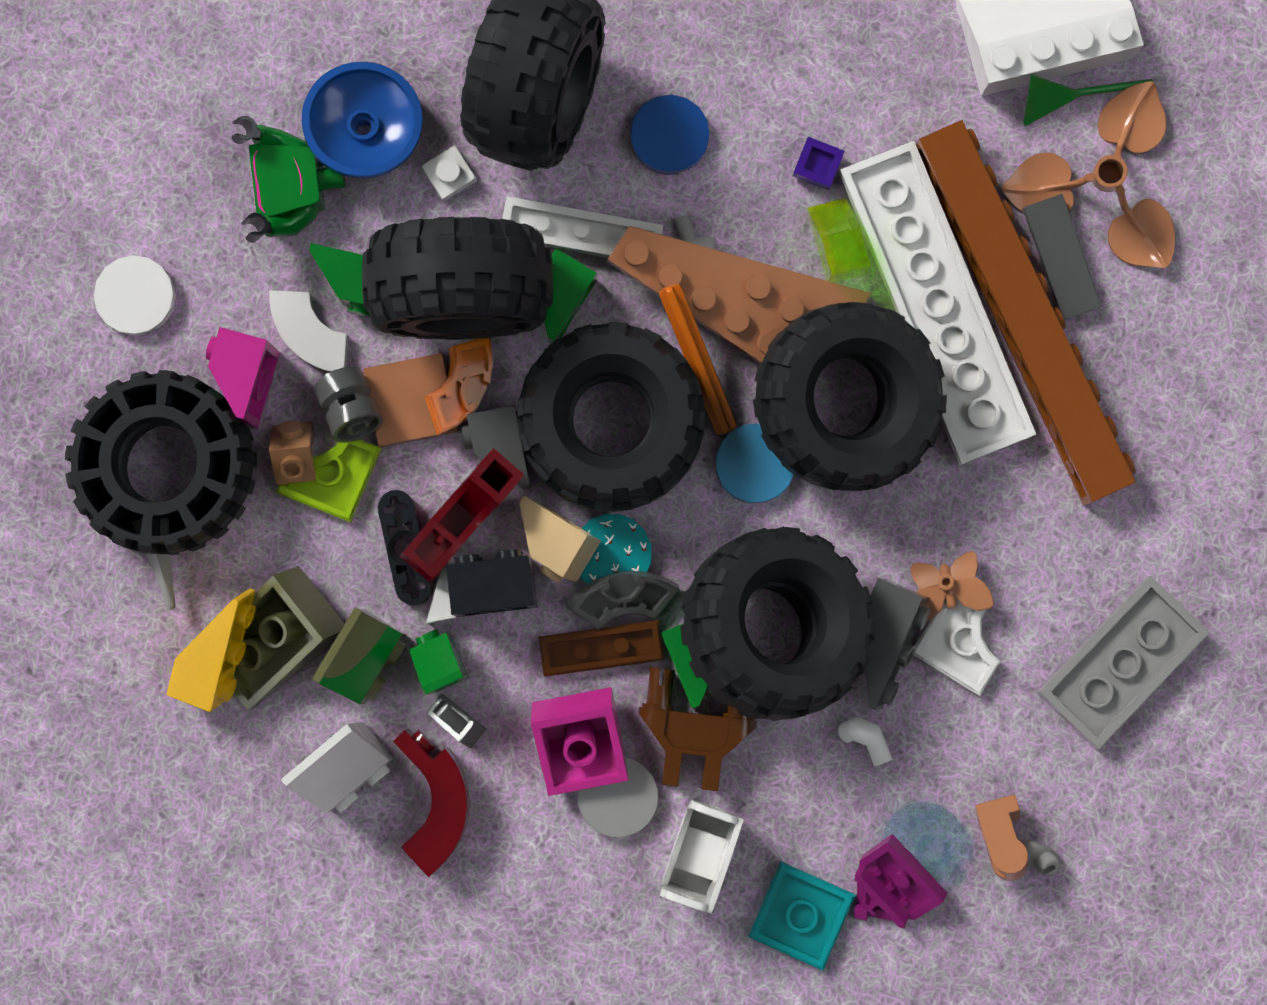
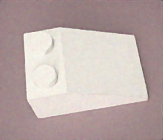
(340, 768)

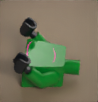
(285, 181)

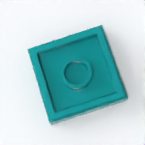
(801, 915)

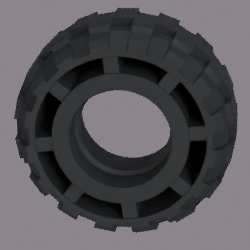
(531, 79)
(457, 278)
(611, 355)
(906, 388)
(830, 612)

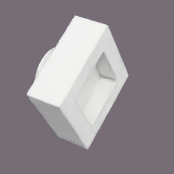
(449, 173)

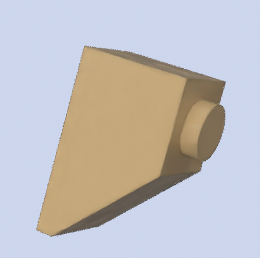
(556, 542)

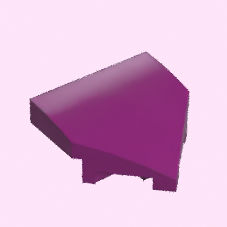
(894, 885)

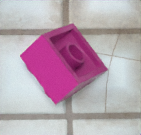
(243, 371)
(579, 741)

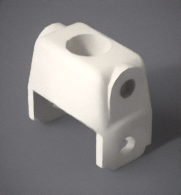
(700, 856)

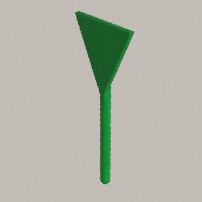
(1046, 96)

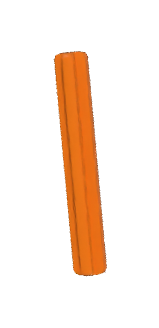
(697, 355)

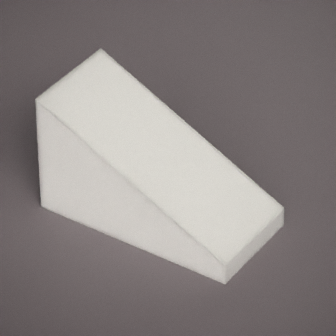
(440, 605)

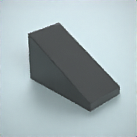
(456, 721)

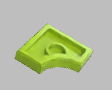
(339, 480)

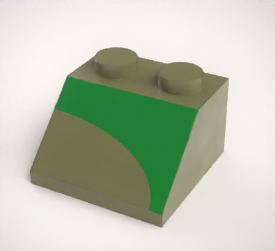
(360, 657)

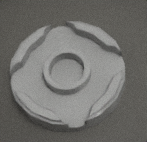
(622, 806)

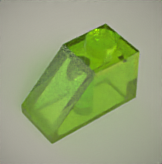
(838, 240)

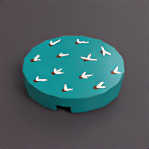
(621, 549)

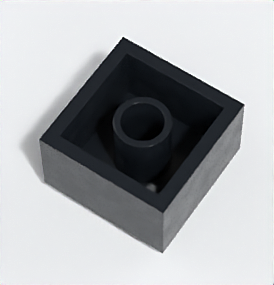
(492, 584)

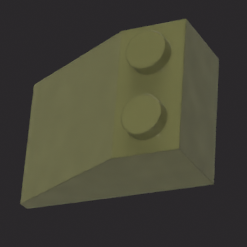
(286, 635)

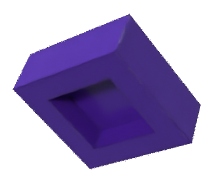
(818, 163)

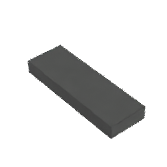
(1061, 256)

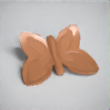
(950, 582)

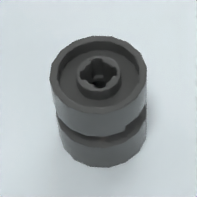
(348, 405)

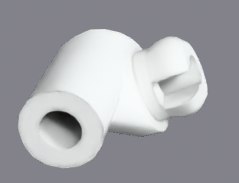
(868, 734)

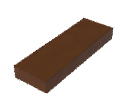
(601, 648)

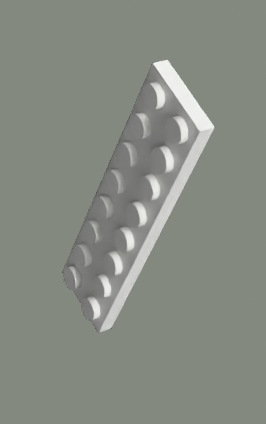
(938, 297)

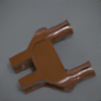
(691, 732)

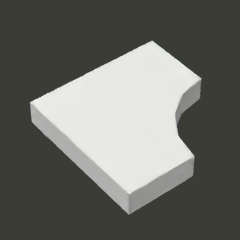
(956, 647)

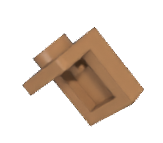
(292, 452)

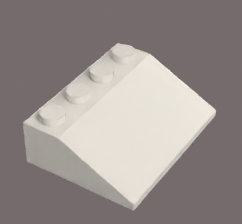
(1045, 38)

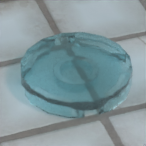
(913, 827)

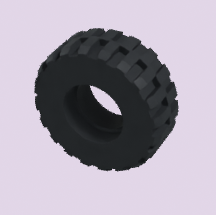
(103, 451)

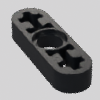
(389, 520)

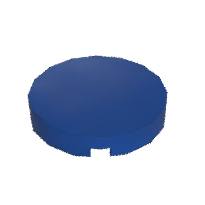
(669, 134)

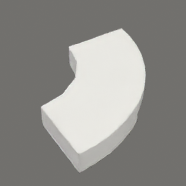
(305, 333)

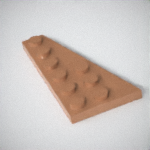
(727, 293)

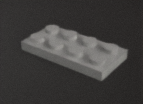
(1123, 662)

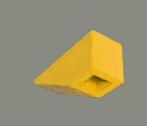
(206, 667)

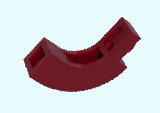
(461, 514)
(449, 803)

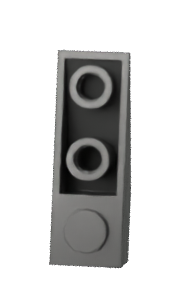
(896, 617)

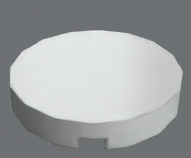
(134, 295)

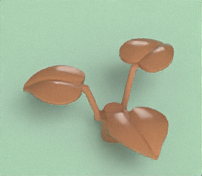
(1132, 121)

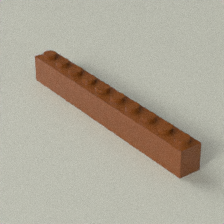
(1024, 313)

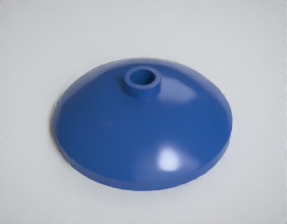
(356, 97)

